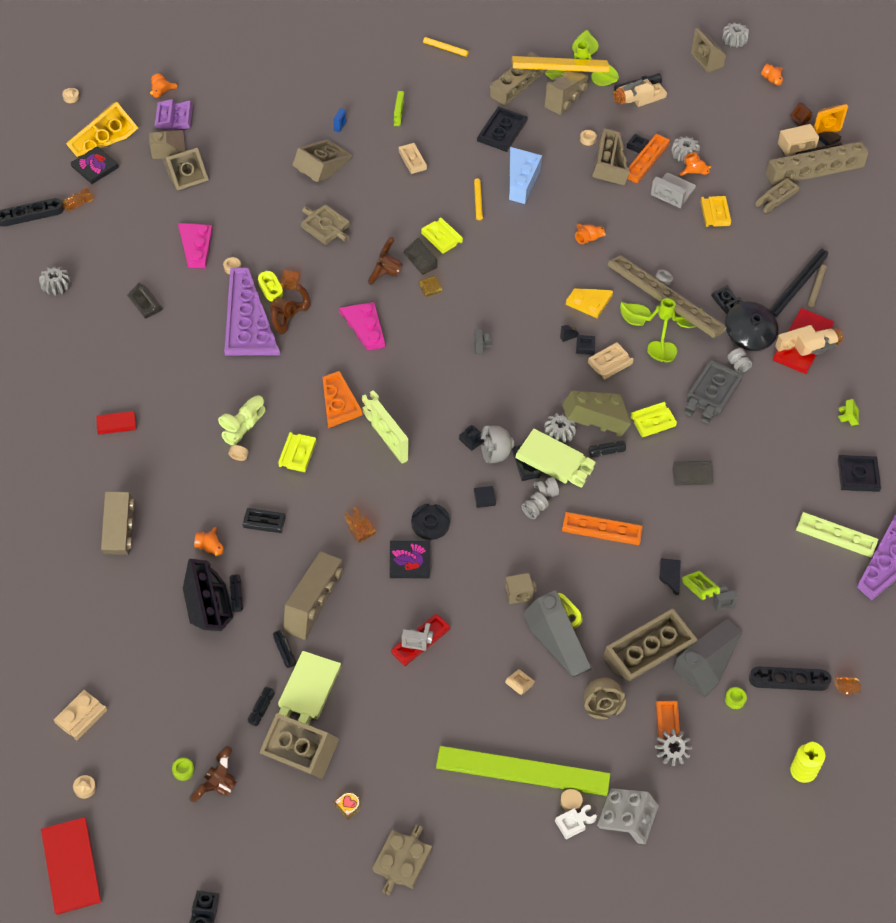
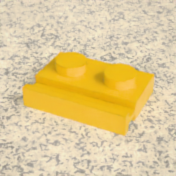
(715, 211)

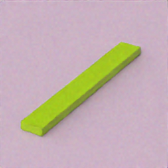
(523, 770)

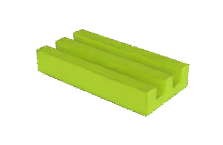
(399, 108)
(697, 586)

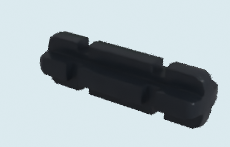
(607, 448)
(236, 593)
(284, 648)
(261, 706)

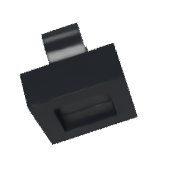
(471, 437)

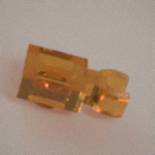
(359, 527)

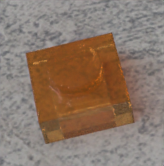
(289, 279)
(847, 685)

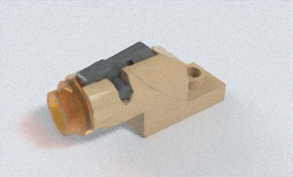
(640, 92)
(809, 341)

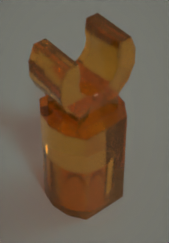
(77, 199)

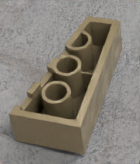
(311, 594)

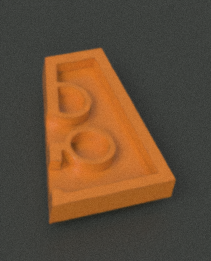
(339, 400)

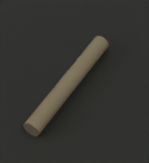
(812, 300)

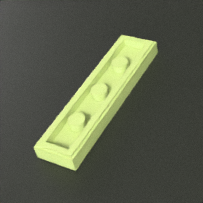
(837, 534)

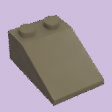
(321, 159)
(299, 745)

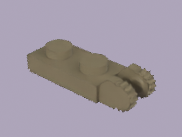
(777, 195)

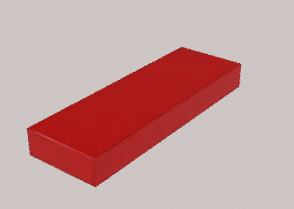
(439, 628)

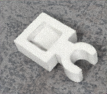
(573, 822)

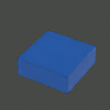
(340, 120)

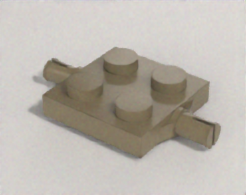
(325, 224)
(402, 859)

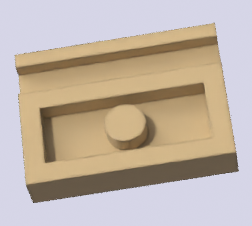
(610, 361)
(80, 715)

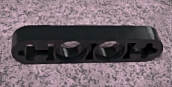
(29, 212)
(790, 681)

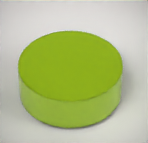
(735, 698)
(183, 769)

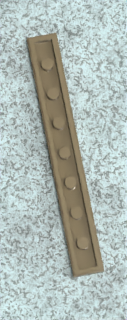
(660, 291)

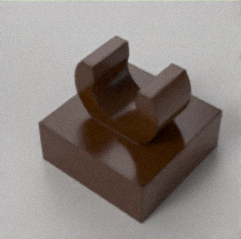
(801, 114)

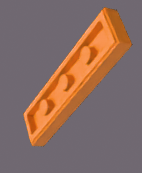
(647, 157)
(602, 528)

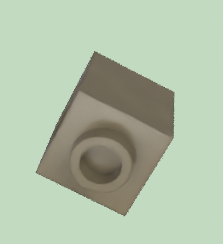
(519, 588)

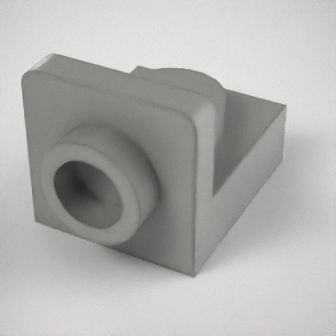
(416, 639)

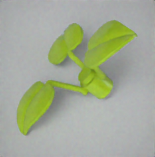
(583, 48)
(638, 314)

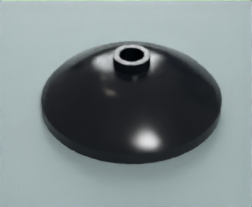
(748, 332)

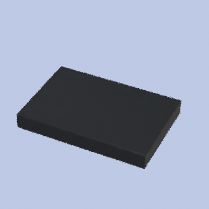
(502, 129)

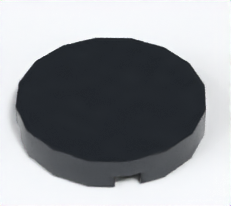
(430, 521)

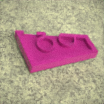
(196, 243)
(365, 323)

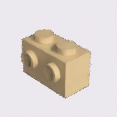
(798, 139)

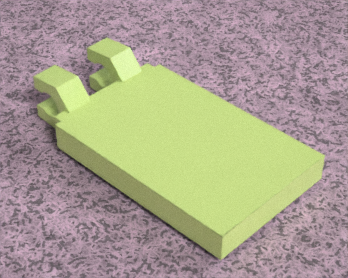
(386, 427)
(555, 458)
(309, 687)

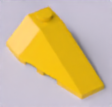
(107, 128)

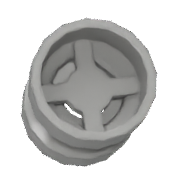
(740, 361)
(547, 488)
(535, 505)

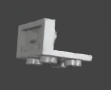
(672, 189)
(629, 812)

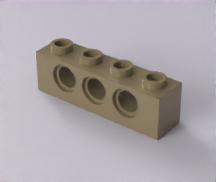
(514, 82)

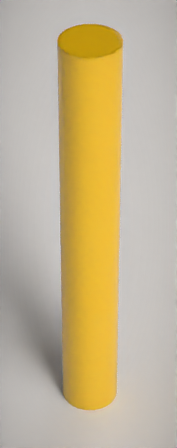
(444, 46)
(478, 199)

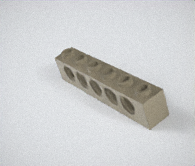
(817, 163)

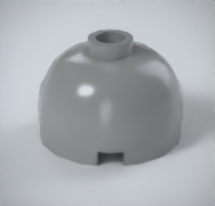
(496, 444)

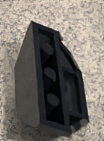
(206, 597)

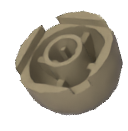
(603, 698)

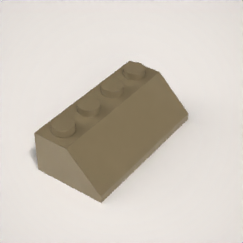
(648, 645)

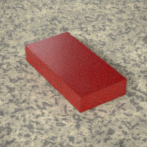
(116, 422)

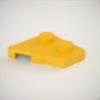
(589, 300)

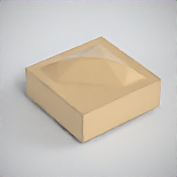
(520, 682)

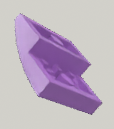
(173, 116)

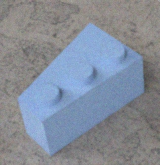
(523, 172)

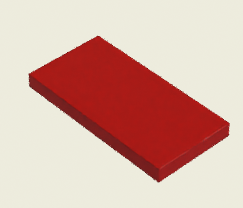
(791, 357)
(70, 866)

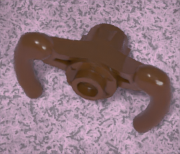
(386, 264)
(285, 309)
(217, 778)

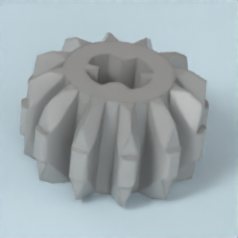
(735, 35)
(684, 146)
(54, 280)
(560, 428)
(671, 739)

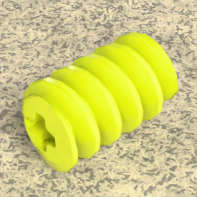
(807, 762)

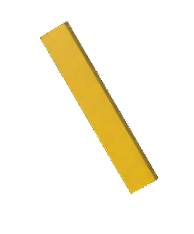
(560, 64)

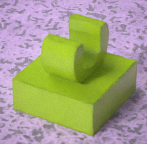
(851, 412)

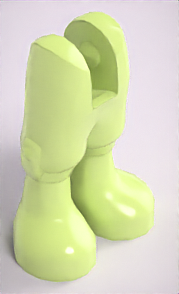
(245, 419)

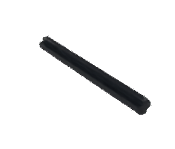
(798, 283)

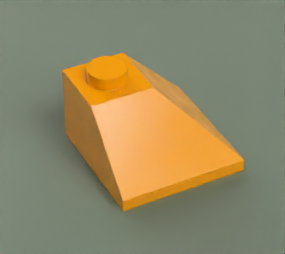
(830, 119)

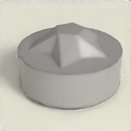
(664, 277)

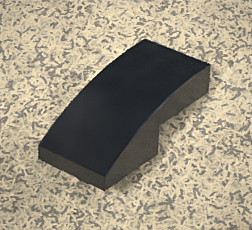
(725, 299)
(204, 907)

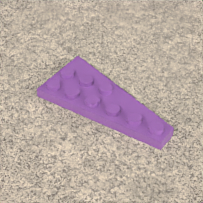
(246, 322)
(882, 567)

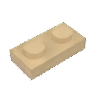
(412, 158)

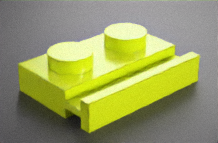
(441, 235)
(653, 419)
(297, 452)

